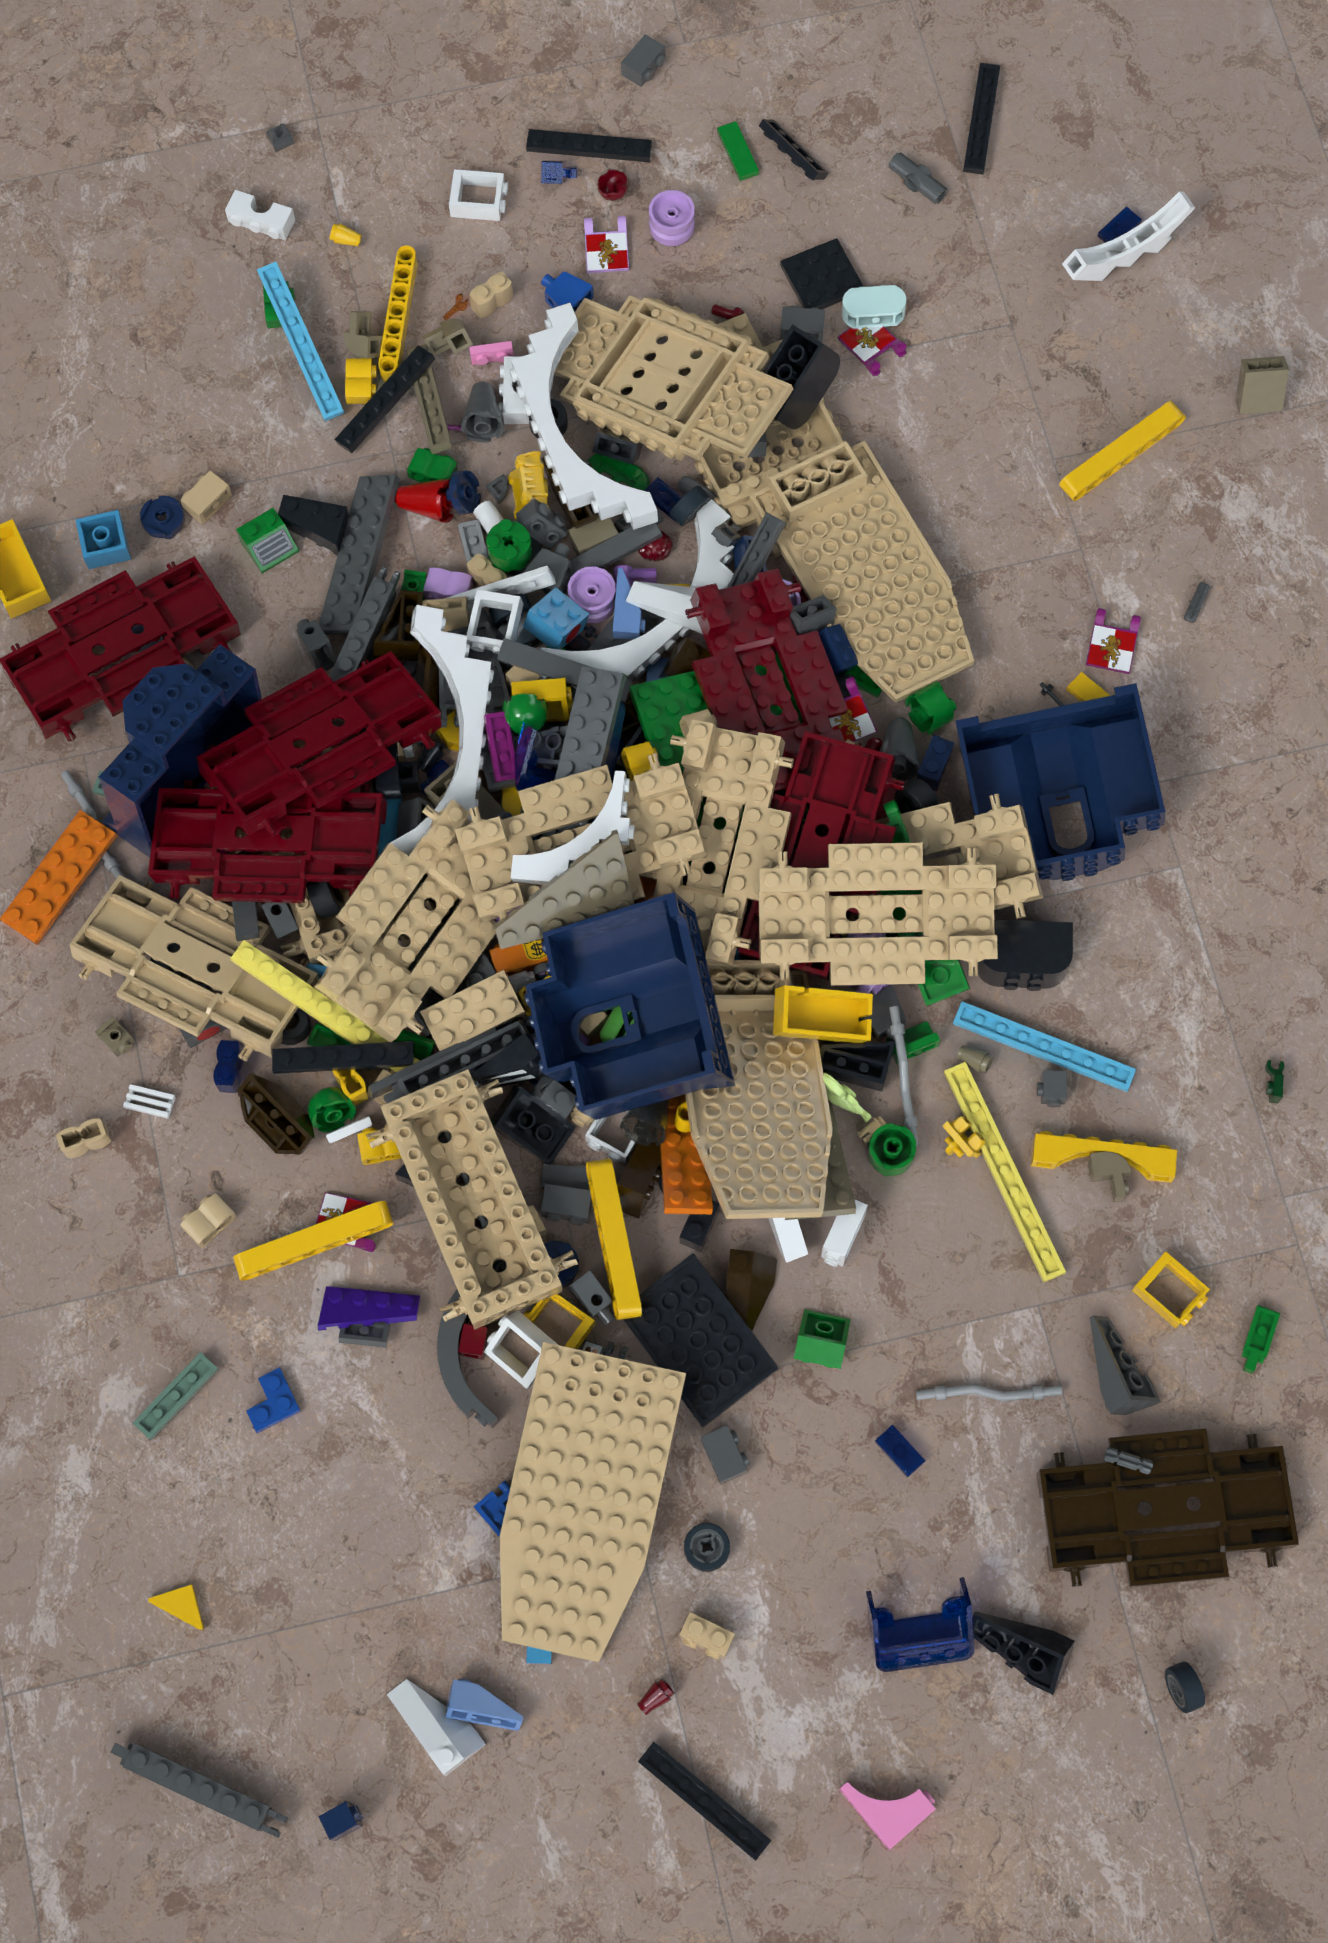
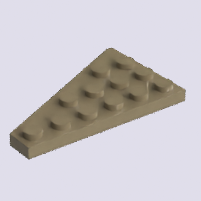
(588, 888)

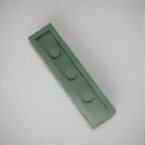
(175, 1396)

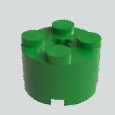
(509, 546)
(930, 708)
(894, 1137)

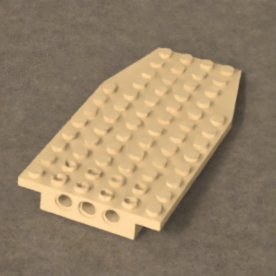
(869, 559)
(773, 1129)
(583, 1498)

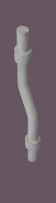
(77, 791)
(897, 1031)
(941, 1392)

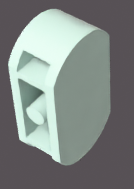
(874, 306)

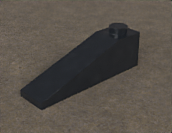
(1030, 1649)

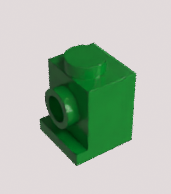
(414, 580)

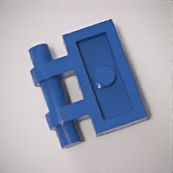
(493, 1508)

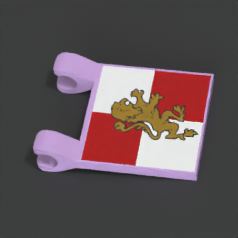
(606, 249)

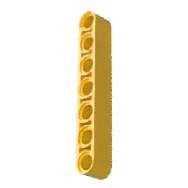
(396, 305)
(1122, 451)
(613, 1239)
(313, 1240)

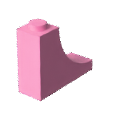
(892, 1818)

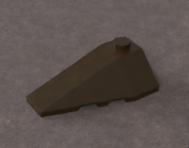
(749, 1282)

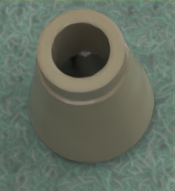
(975, 1058)

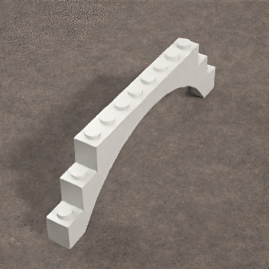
(577, 481)
(638, 653)
(469, 686)

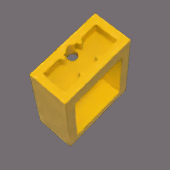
(553, 691)
(1185, 1276)
(581, 1332)

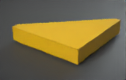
(181, 1604)

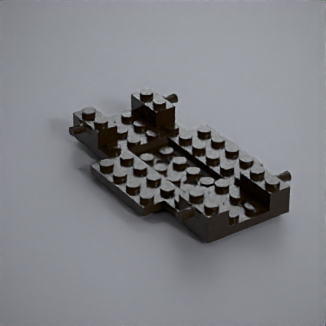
(1089, 1515)

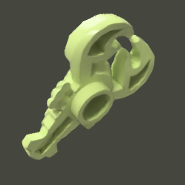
(843, 1097)

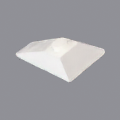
(665, 601)
(443, 1738)

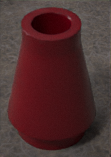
(656, 1696)

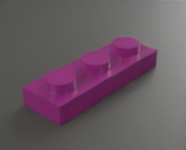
(500, 746)

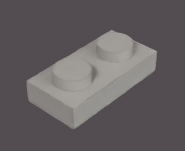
(472, 539)

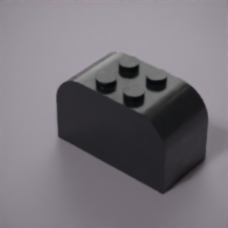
(810, 371)
(1029, 955)

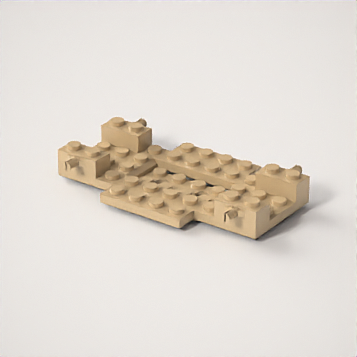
(729, 772)
(656, 806)
(999, 839)
(951, 913)
(141, 922)
(375, 979)

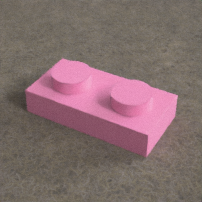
(490, 352)

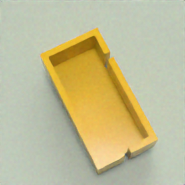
(19, 579)
(822, 1014)

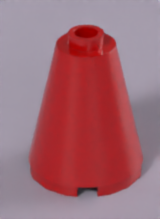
(426, 499)

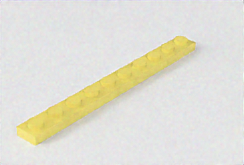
(305, 997)
(1005, 1173)

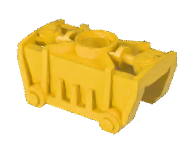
(528, 480)

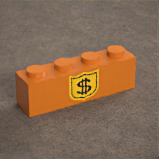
(518, 957)

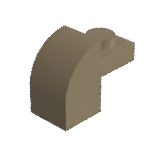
(450, 335)
(359, 338)
(1110, 1167)

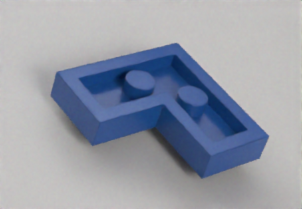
(279, 1405)

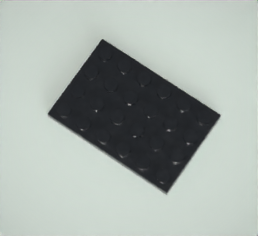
(698, 1332)

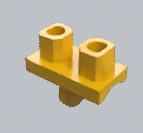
(957, 1131)

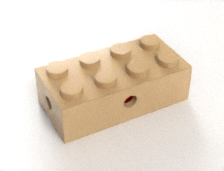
(473, 1011)

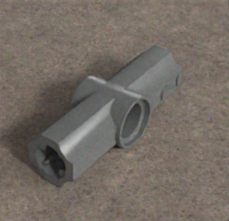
(917, 178)

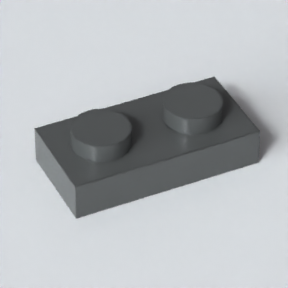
(371, 1335)

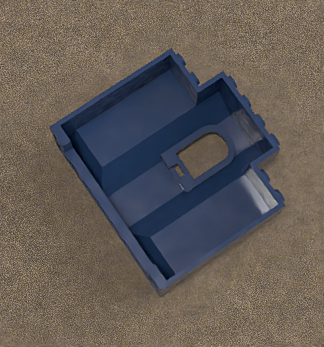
(169, 724)
(1078, 752)
(649, 965)

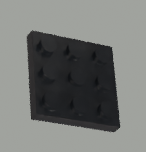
(821, 275)

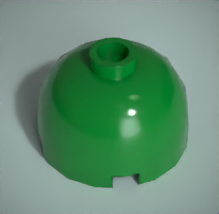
(525, 709)
(330, 1109)

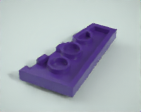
(358, 1306)

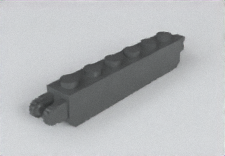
(367, 624)
(468, 1057)
(198, 1787)

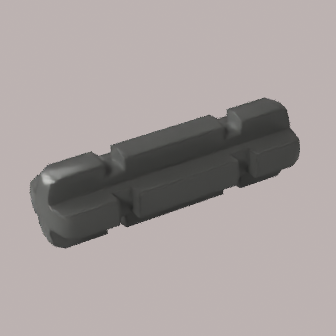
(1196, 602)
(1128, 1460)

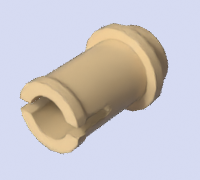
(870, 1128)

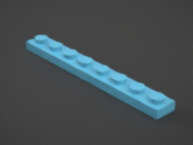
(300, 341)
(1044, 1046)

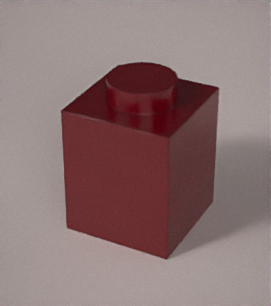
(473, 1341)

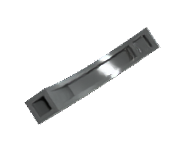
(450, 1368)

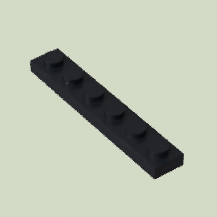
(981, 118)
(589, 145)
(384, 399)
(342, 1057)
(704, 1801)

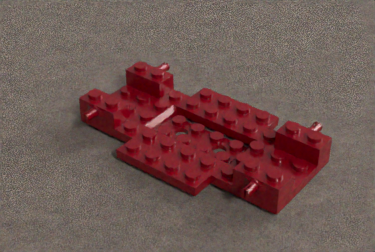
(739, 632)
(56, 666)
(257, 763)
(836, 783)
(197, 823)

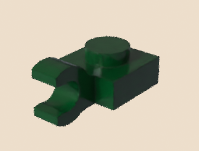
(1274, 1087)

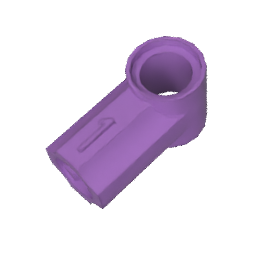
(641, 575)

